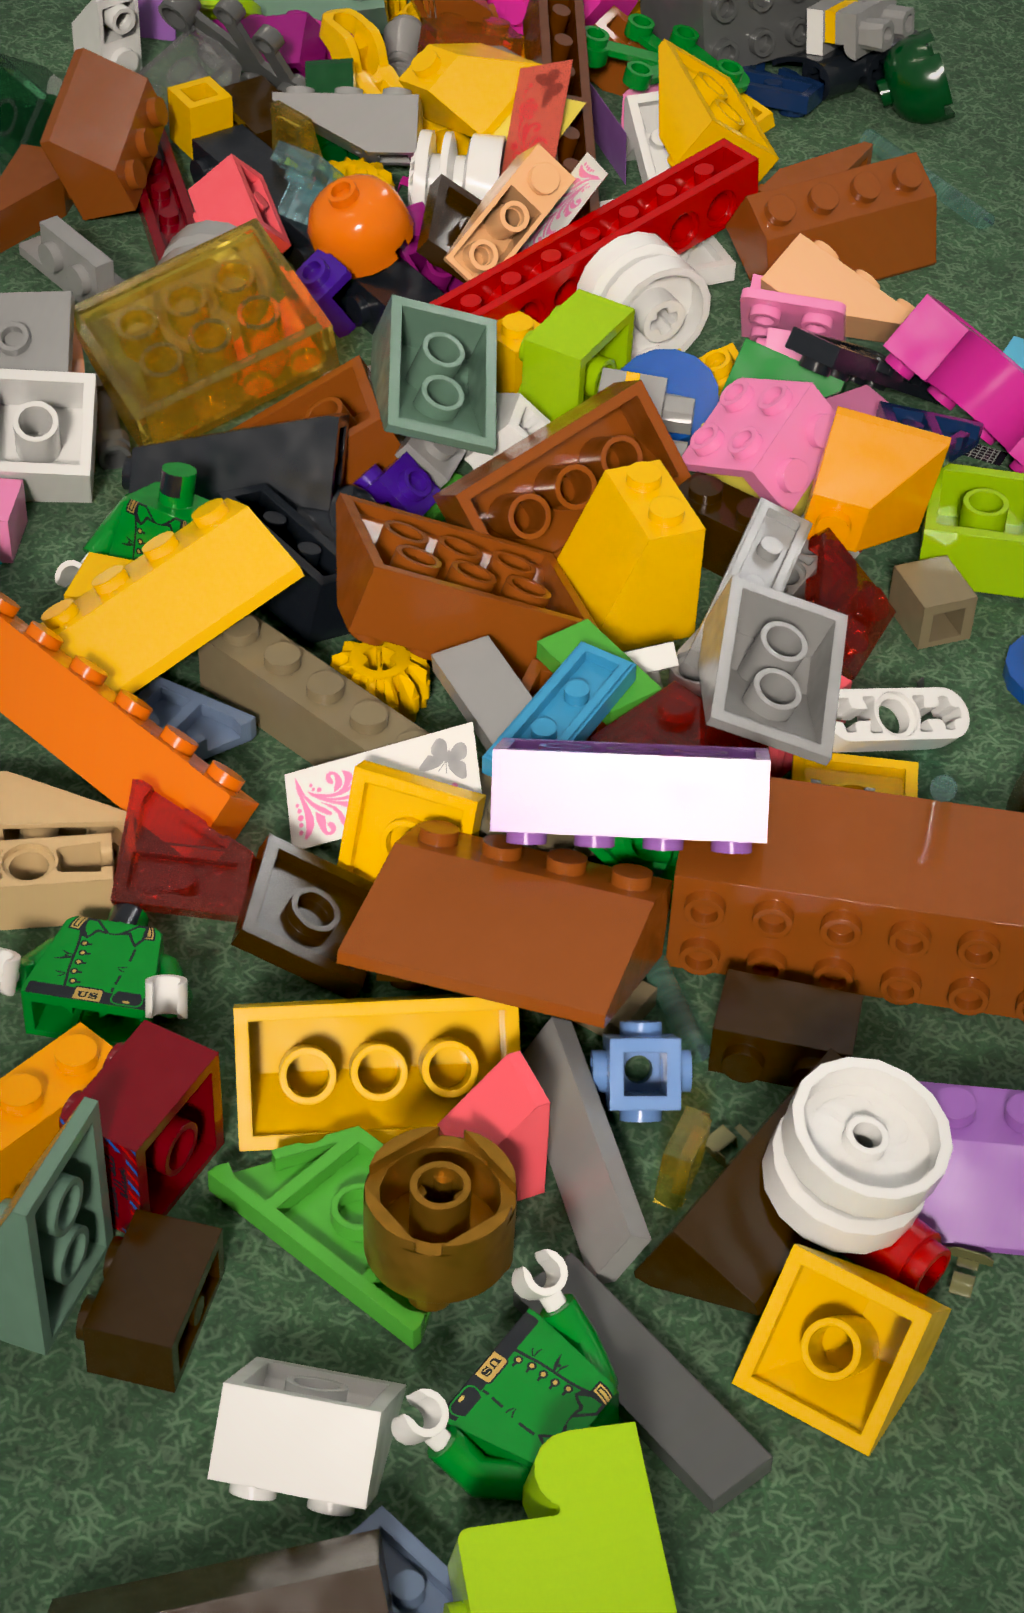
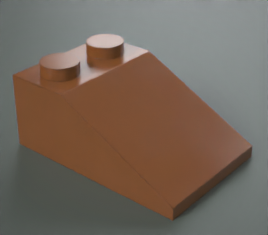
(343, 391)

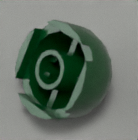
(916, 81)

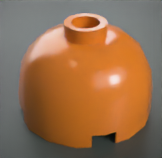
(360, 223)

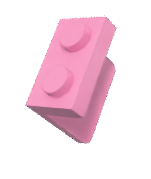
(783, 311)
(766, 435)

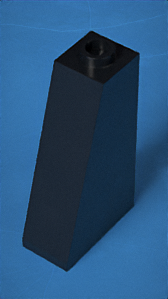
(294, 458)

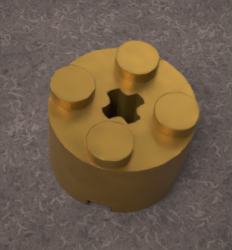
(439, 1216)

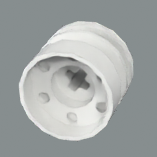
(473, 171)

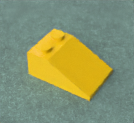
(703, 107)

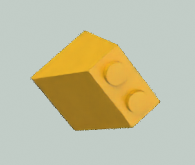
(637, 557)

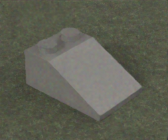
(773, 669)

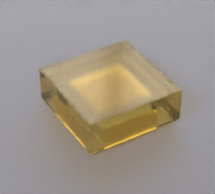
(682, 1158)

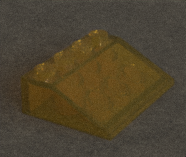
(205, 336)

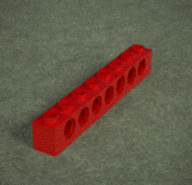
(677, 205)

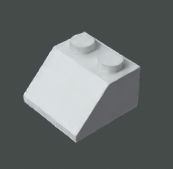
(304, 1435)

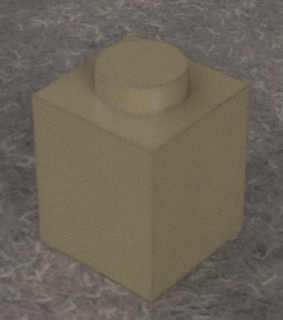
(932, 602)

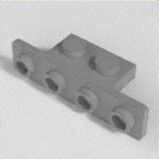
(69, 260)

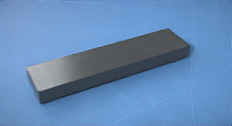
(666, 1402)

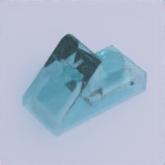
(306, 177)

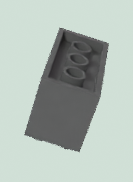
(736, 29)

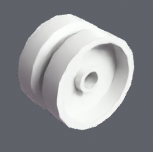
(655, 281)
(856, 1155)

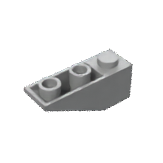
(368, 125)

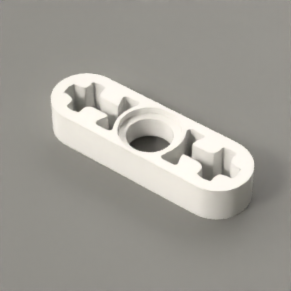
(908, 706)

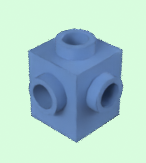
(667, 1078)

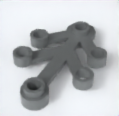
(268, 40)

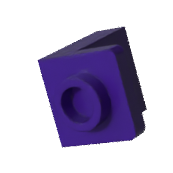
(323, 279)
(401, 484)

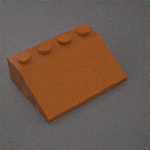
(445, 585)
(510, 923)

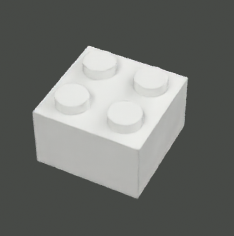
(49, 433)

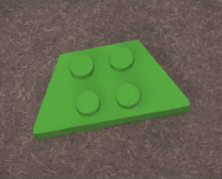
(314, 1210)

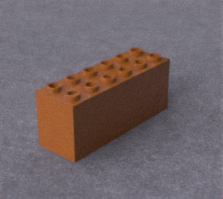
(863, 900)

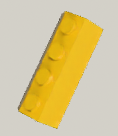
(174, 595)
(361, 1063)

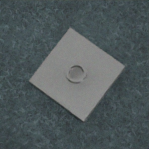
(37, 330)

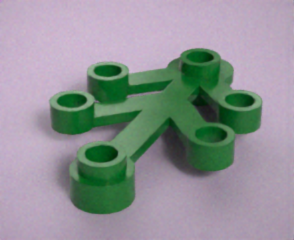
(643, 64)

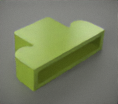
(585, 1539)

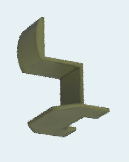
(721, 1138)
(963, 1283)

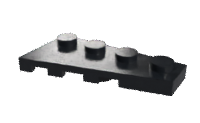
(853, 363)

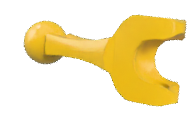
(370, 60)

